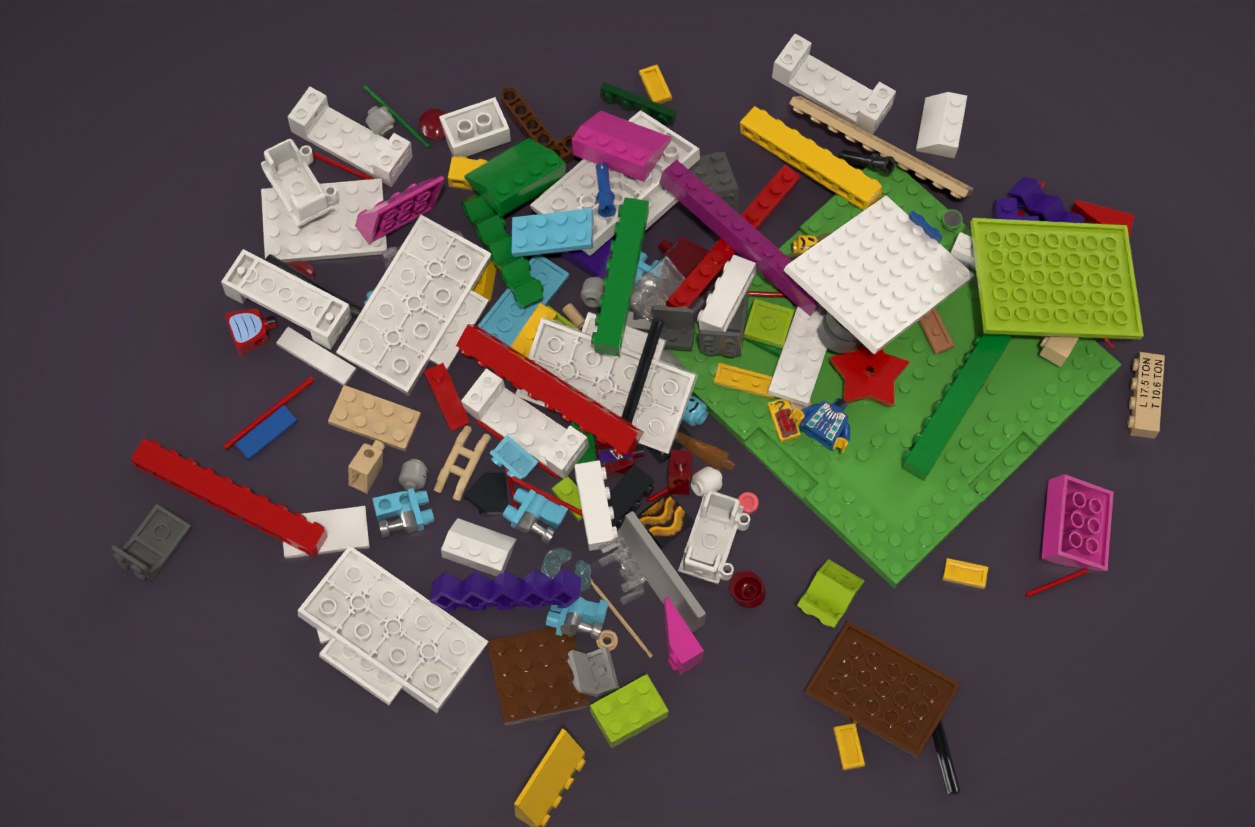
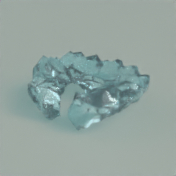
(558, 556)

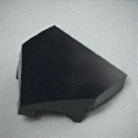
(489, 494)

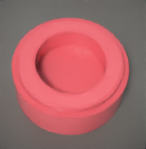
(749, 502)

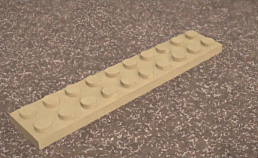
(874, 143)

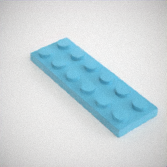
(507, 318)

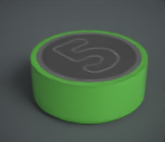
(952, 220)

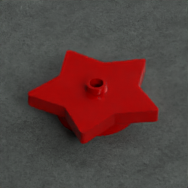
(865, 386)

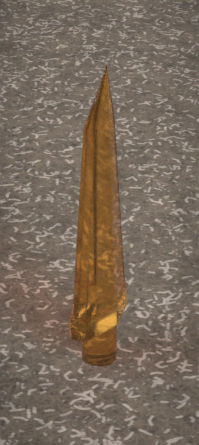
(710, 454)

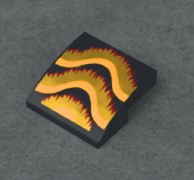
(665, 520)

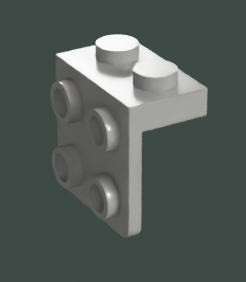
(593, 672)

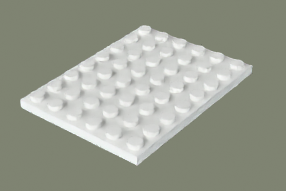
(879, 274)

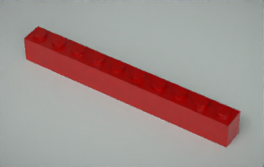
(713, 263)
(550, 389)
(229, 498)

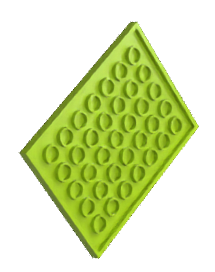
(1056, 279)

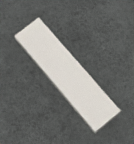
(316, 356)

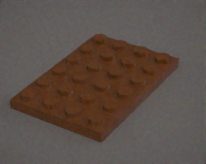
(882, 689)

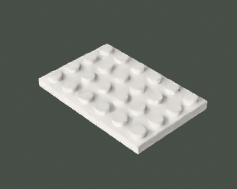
(328, 235)

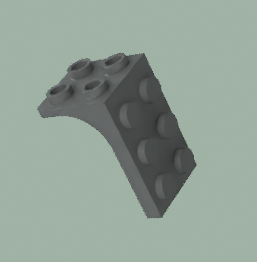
(717, 175)
(729, 342)
(152, 543)

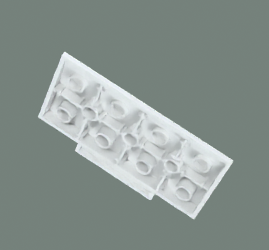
(580, 185)
(419, 307)
(608, 378)
(389, 633)

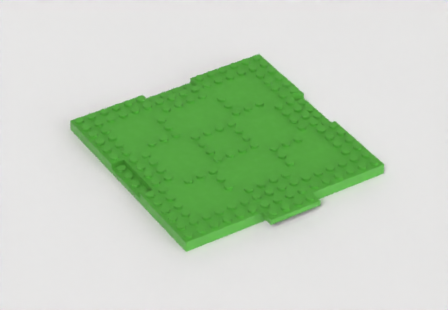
(865, 492)

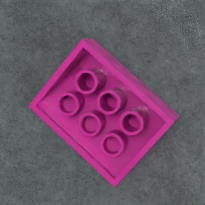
(620, 144)
(399, 209)
(1077, 524)

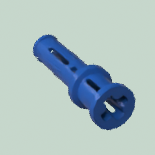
(605, 195)

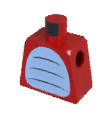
(249, 329)

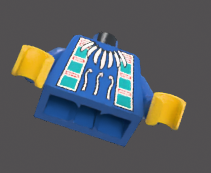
(825, 423)

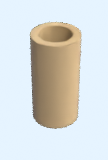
(573, 315)

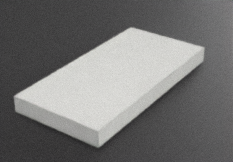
(342, 527)

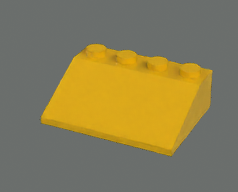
(549, 781)

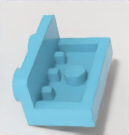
(513, 458)

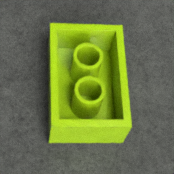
(629, 711)

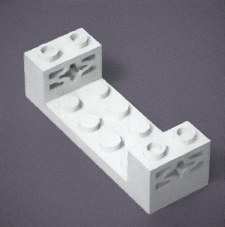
(830, 87)
(348, 139)
(288, 297)
(534, 431)

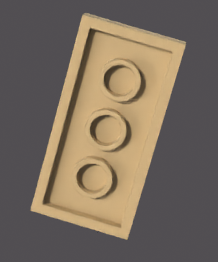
(374, 418)

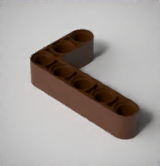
(529, 120)

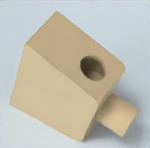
(366, 466)

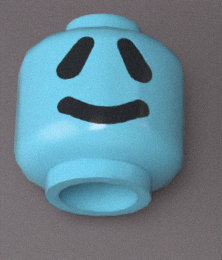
(695, 412)

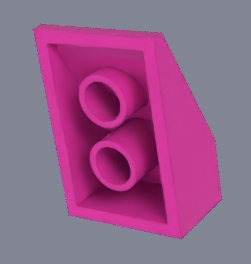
(682, 646)

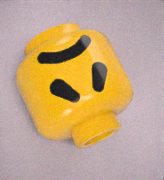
(804, 243)

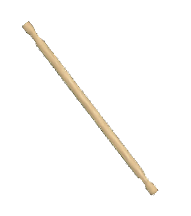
(621, 619)

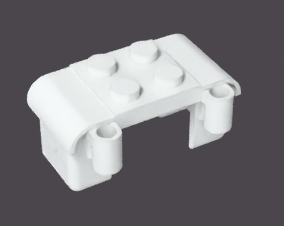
(295, 183)
(713, 537)

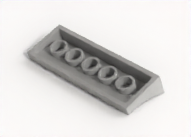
(660, 572)

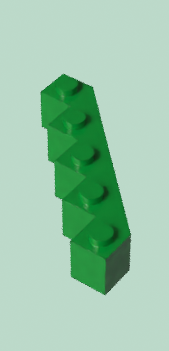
(492, 235)

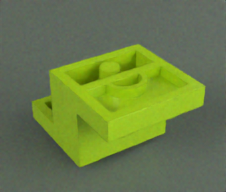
(830, 593)

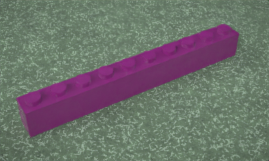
(735, 232)

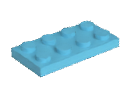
(552, 232)

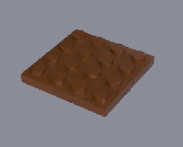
(534, 675)

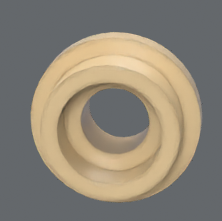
(610, 635)

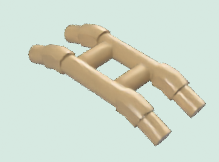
(465, 474)

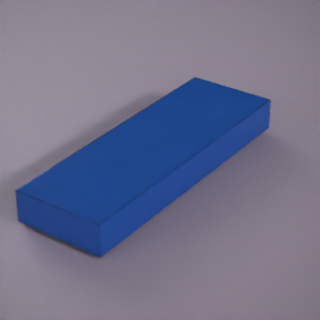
(266, 432)

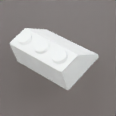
(941, 124)
(475, 128)
(478, 547)

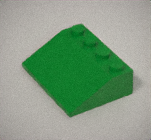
(517, 175)

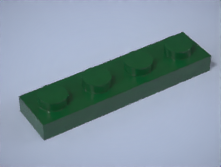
(636, 103)

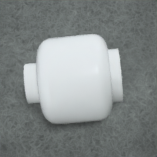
(706, 480)

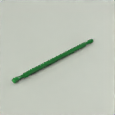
(396, 116)

